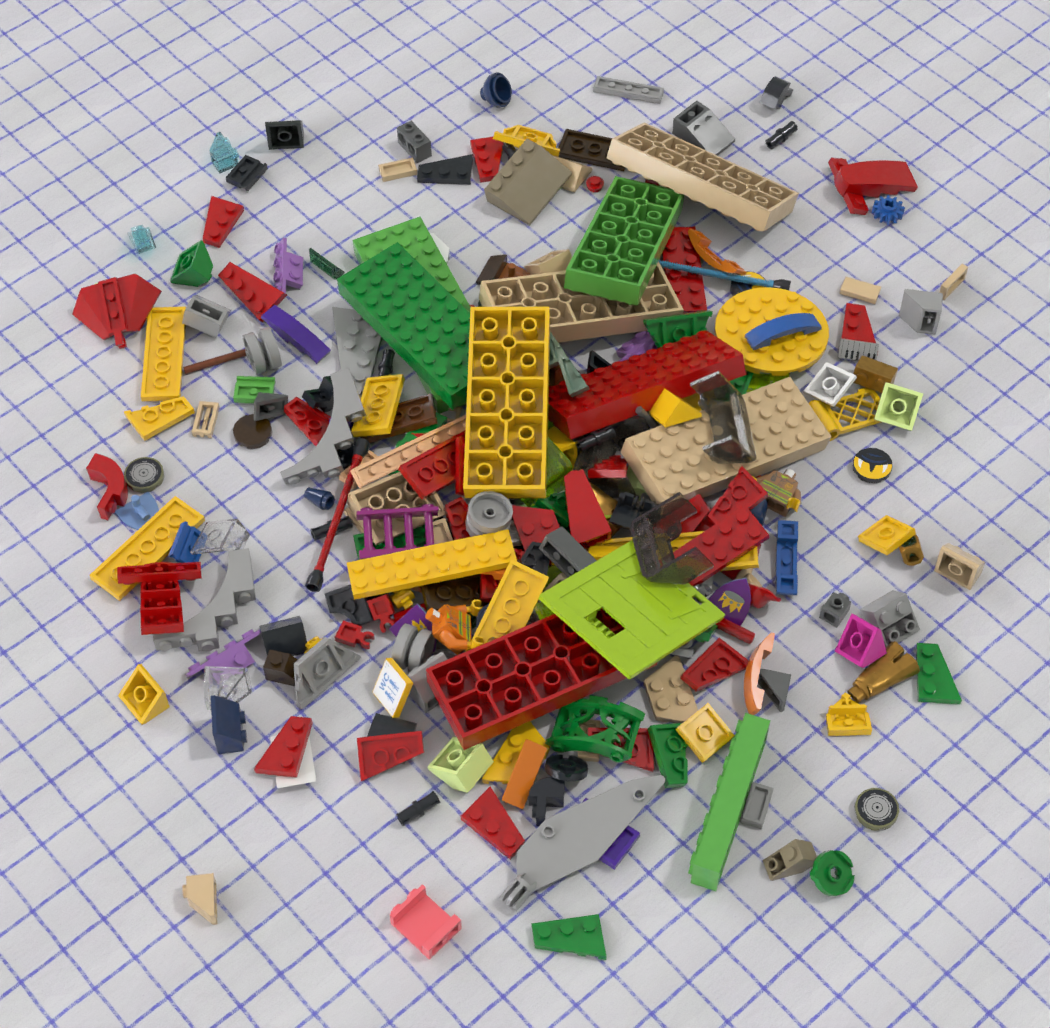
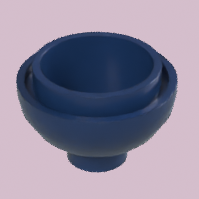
(496, 90)

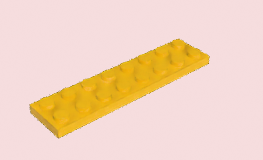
(430, 564)

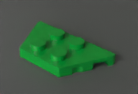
(674, 327)

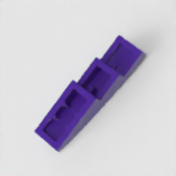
(296, 333)

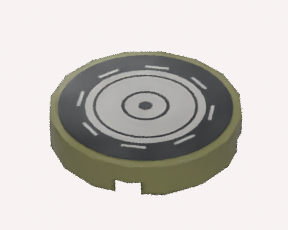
(144, 474)
(876, 809)

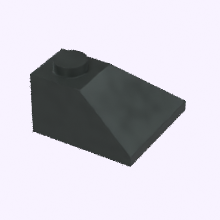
(285, 134)

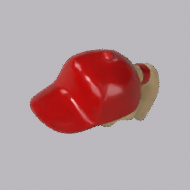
(759, 595)

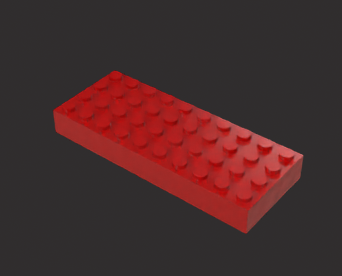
(640, 381)
(519, 678)

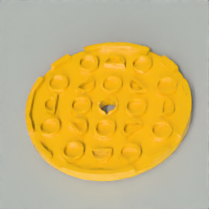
(784, 353)

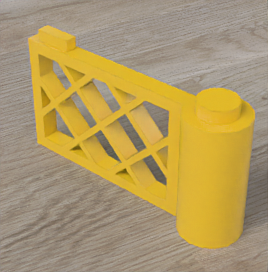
(830, 418)

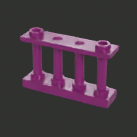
(369, 514)

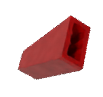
(585, 515)

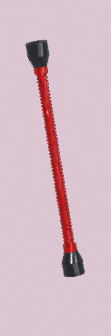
(315, 578)

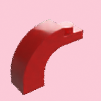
(108, 472)

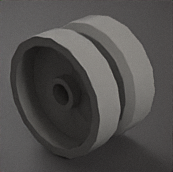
(261, 350)
(488, 513)
(412, 648)

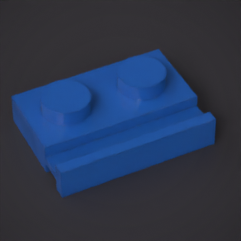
(184, 543)

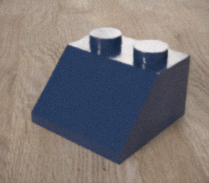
(227, 725)

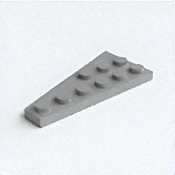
(356, 344)

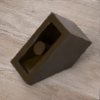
(280, 667)

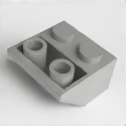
(921, 310)
(205, 315)
(892, 615)
(421, 691)

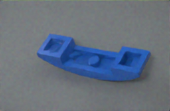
(781, 326)
(786, 557)

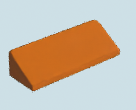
(524, 774)

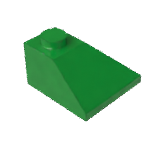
(193, 266)

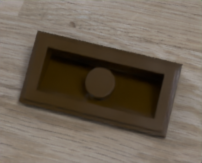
(493, 268)

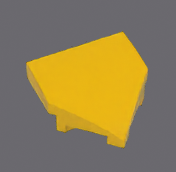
(848, 718)

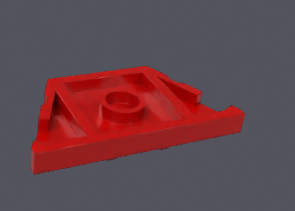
(533, 524)

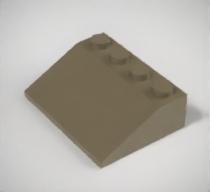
(527, 182)

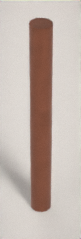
(214, 361)

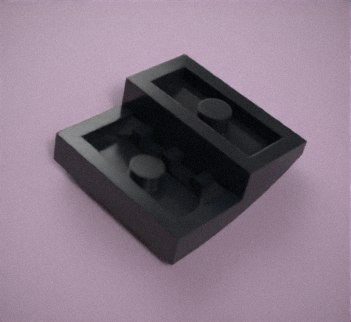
(388, 725)

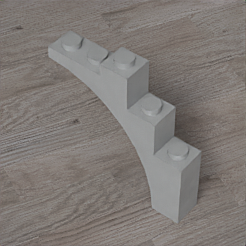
(338, 435)
(221, 611)

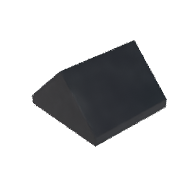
(285, 636)

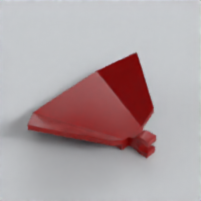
(116, 306)

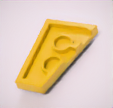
(155, 419)

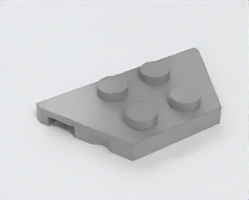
(320, 669)

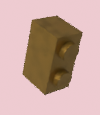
(874, 373)

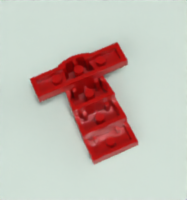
(870, 180)
(160, 593)

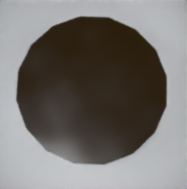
(252, 433)

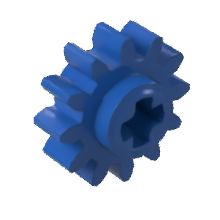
(888, 209)

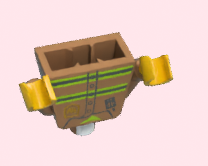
(781, 491)

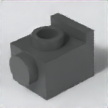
(835, 609)

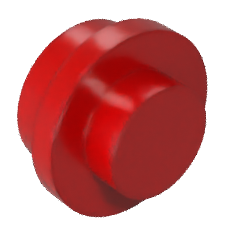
(595, 183)

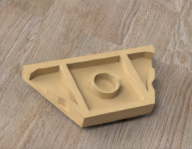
(668, 694)

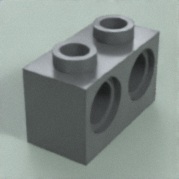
(414, 141)

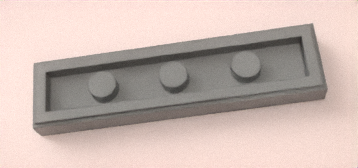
(628, 89)

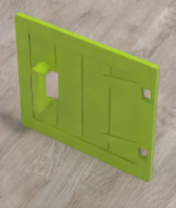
(654, 614)

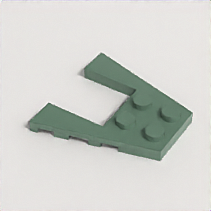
(573, 379)

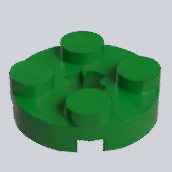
(822, 877)

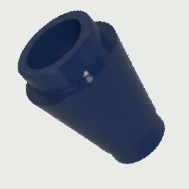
(321, 498)

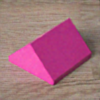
(861, 642)

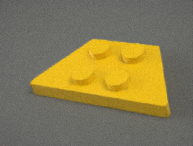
(518, 134)
(509, 752)

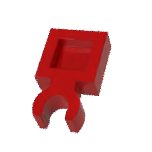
(382, 609)
(351, 634)

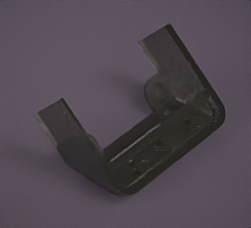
(728, 420)
(594, 455)
(652, 540)

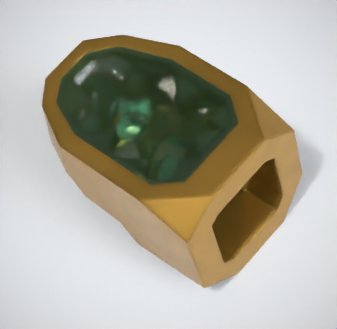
(912, 551)

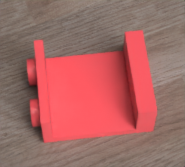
(424, 922)

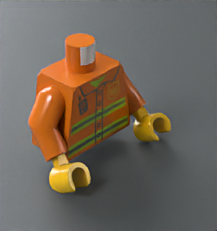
(453, 626)

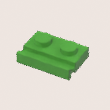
(248, 387)

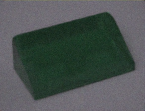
(325, 265)

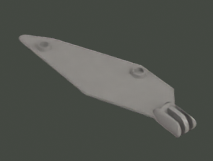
(577, 837)

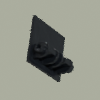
(629, 509)

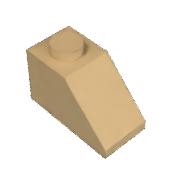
(202, 895)

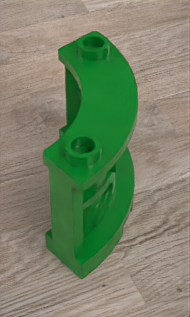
(570, 717)

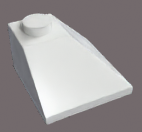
(830, 384)

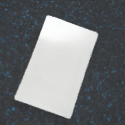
(306, 771)

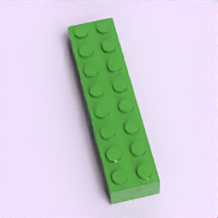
(728, 802)

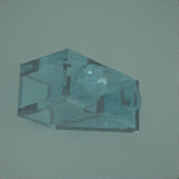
(222, 154)
(141, 239)

